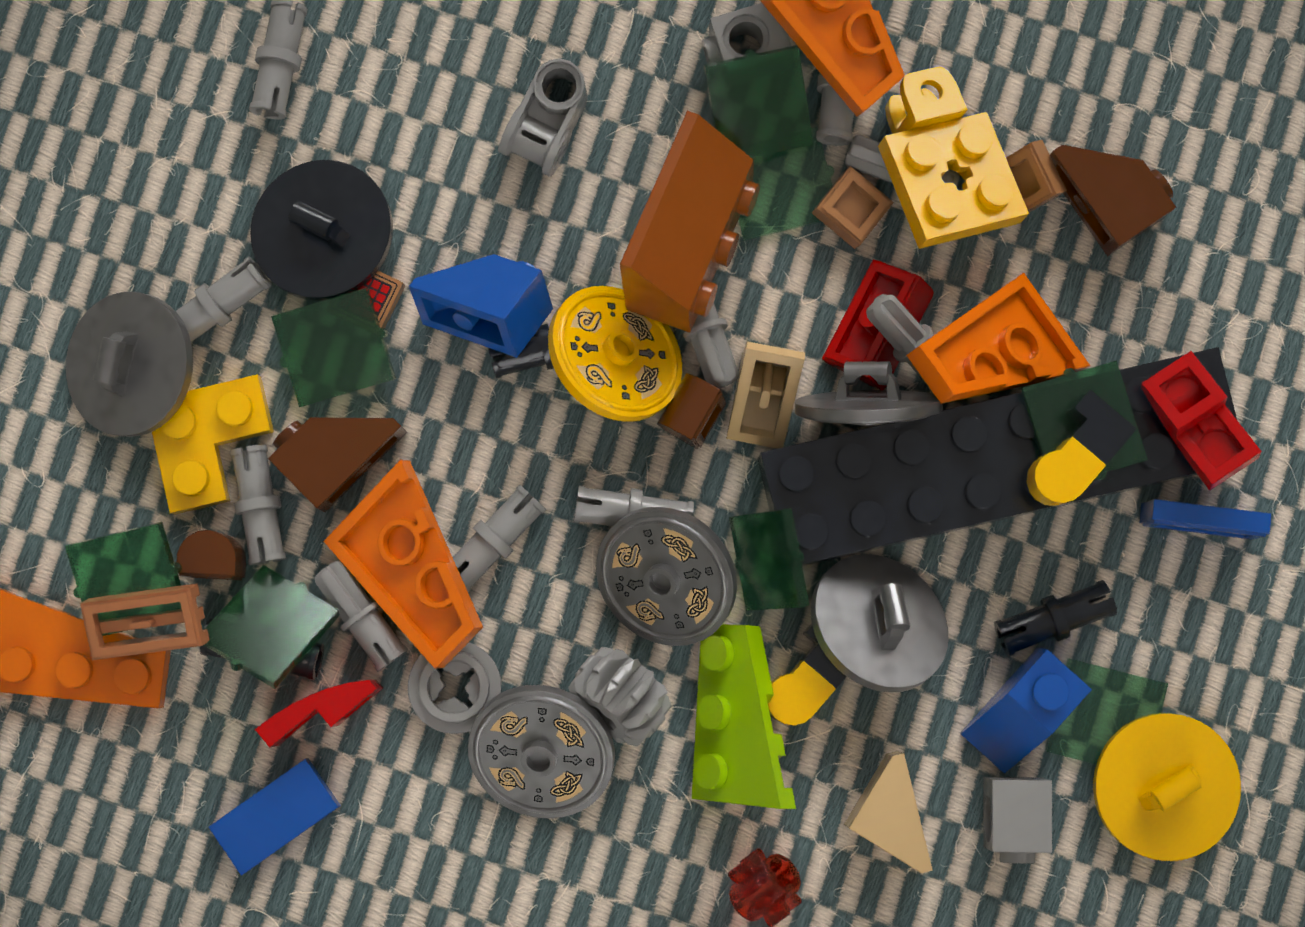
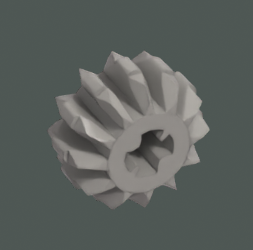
(622, 694)

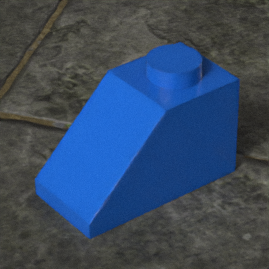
(485, 302)
(1026, 709)

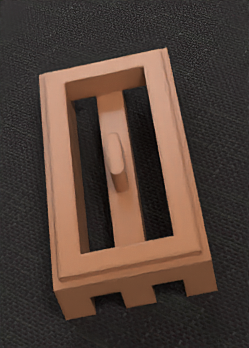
(188, 614)

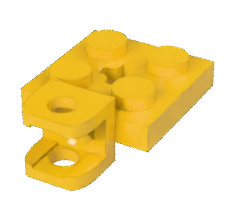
(939, 139)

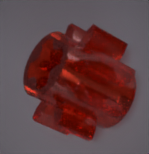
(764, 887)

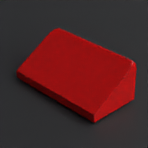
(856, 336)

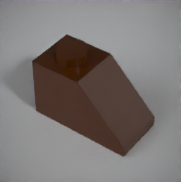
(1113, 194)
(332, 454)

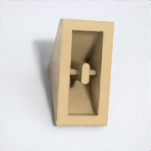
(765, 394)
(890, 815)

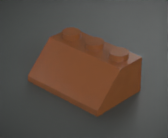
(688, 226)

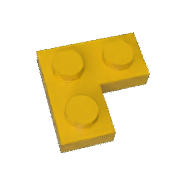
(191, 438)

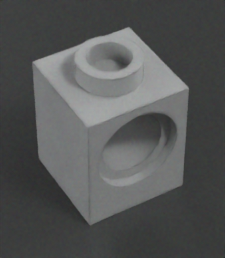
(750, 21)
(1017, 817)

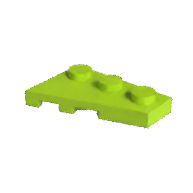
(733, 729)

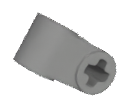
(545, 120)

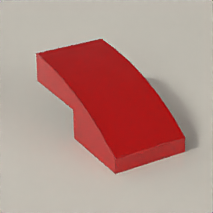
(1199, 421)
(333, 704)

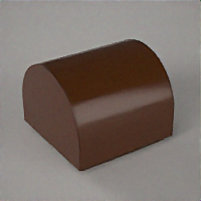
(693, 411)
(211, 556)

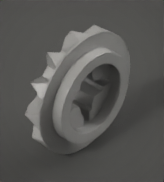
(453, 715)

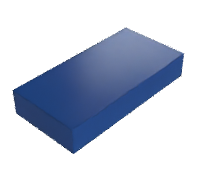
(1205, 519)
(274, 816)

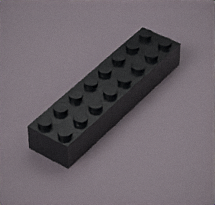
(946, 471)

